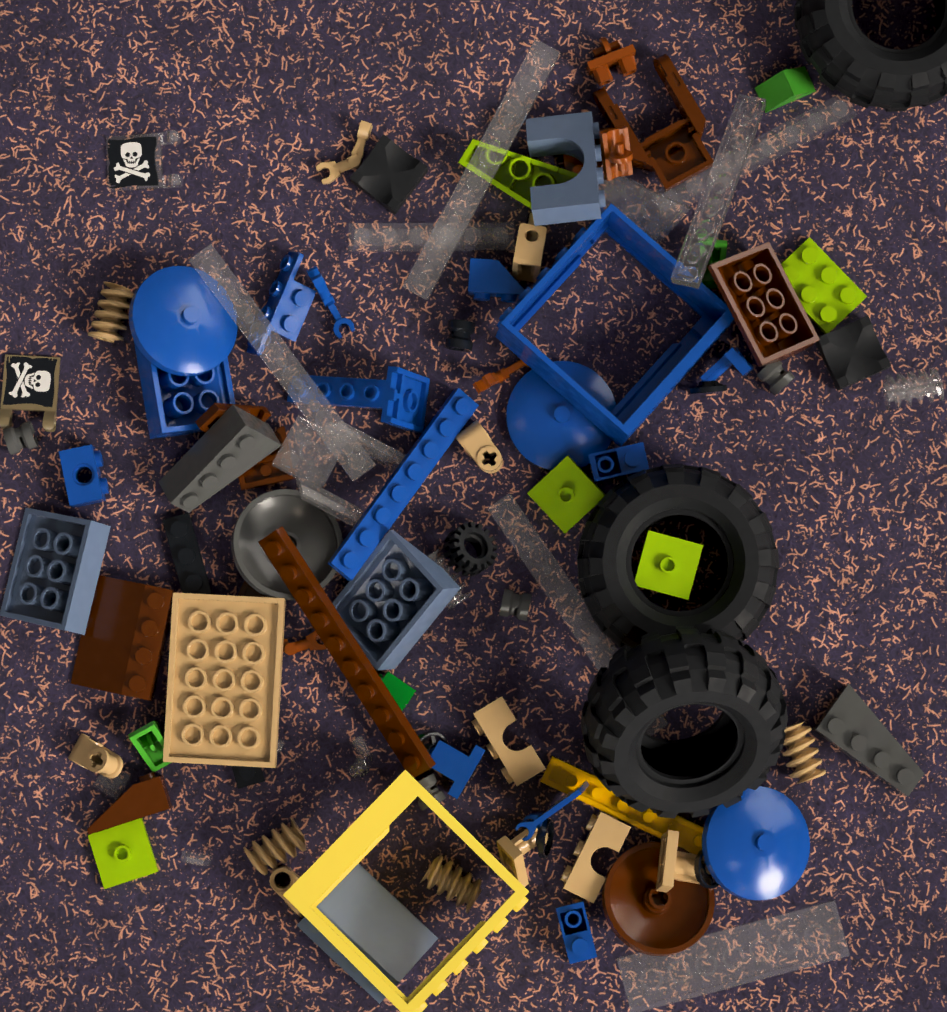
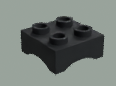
(389, 174)
(852, 353)

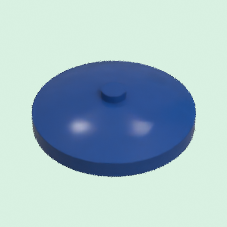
(180, 322)
(548, 426)
(756, 844)

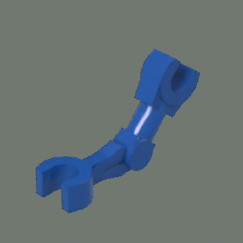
(328, 300)

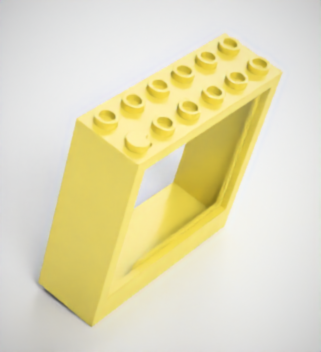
(353, 847)

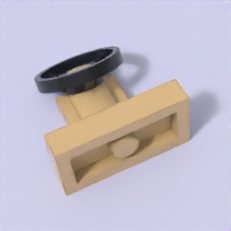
(512, 851)
(680, 865)

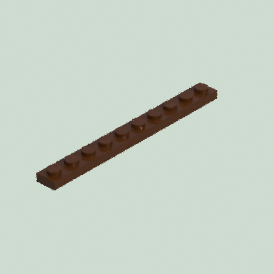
(346, 652)

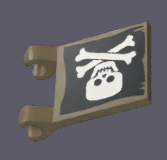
(30, 385)

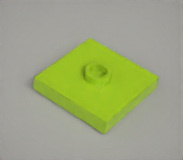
(566, 494)
(668, 564)
(123, 853)

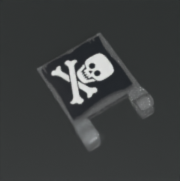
(136, 161)

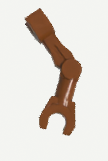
(498, 377)
(304, 644)

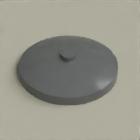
(309, 528)

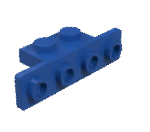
(287, 301)

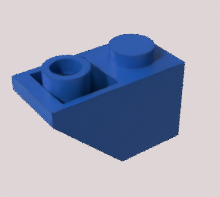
(491, 279)
(618, 462)
(576, 932)

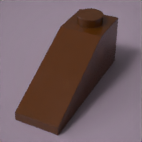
(137, 802)

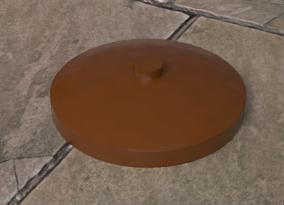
(652, 919)

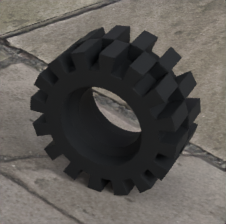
(459, 555)

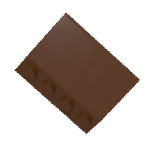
(764, 304)
(124, 638)

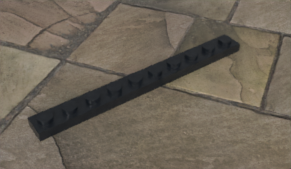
(194, 580)

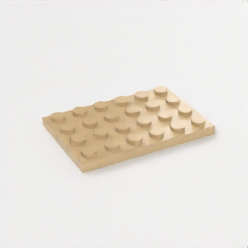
(224, 680)

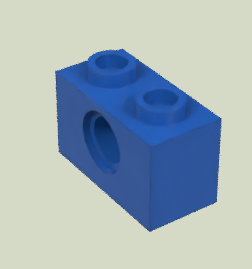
(72, 463)

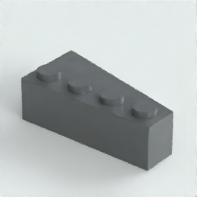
(218, 458)
(862, 736)

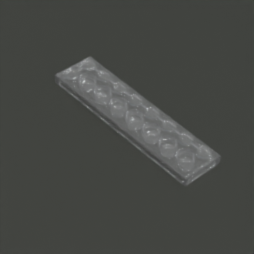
(735, 957)

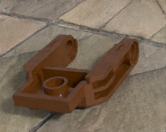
(674, 151)

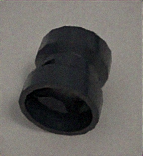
(460, 335)

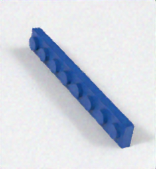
(403, 484)

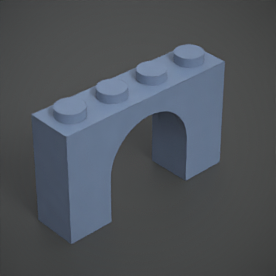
(579, 197)

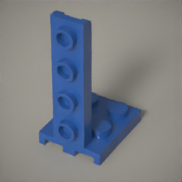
(400, 396)

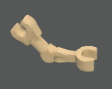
(351, 162)

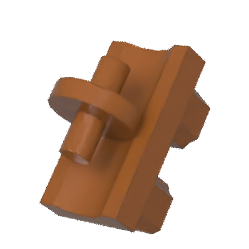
(600, 66)
(616, 152)

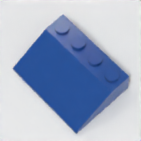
(178, 401)

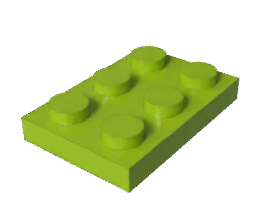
(821, 286)

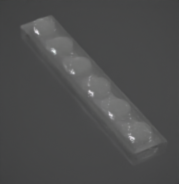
(413, 236)

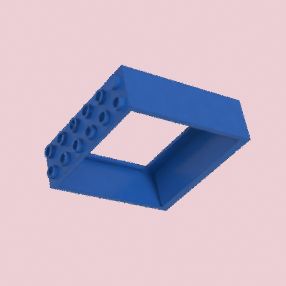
(665, 372)

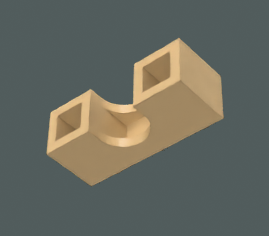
(518, 764)
(581, 877)

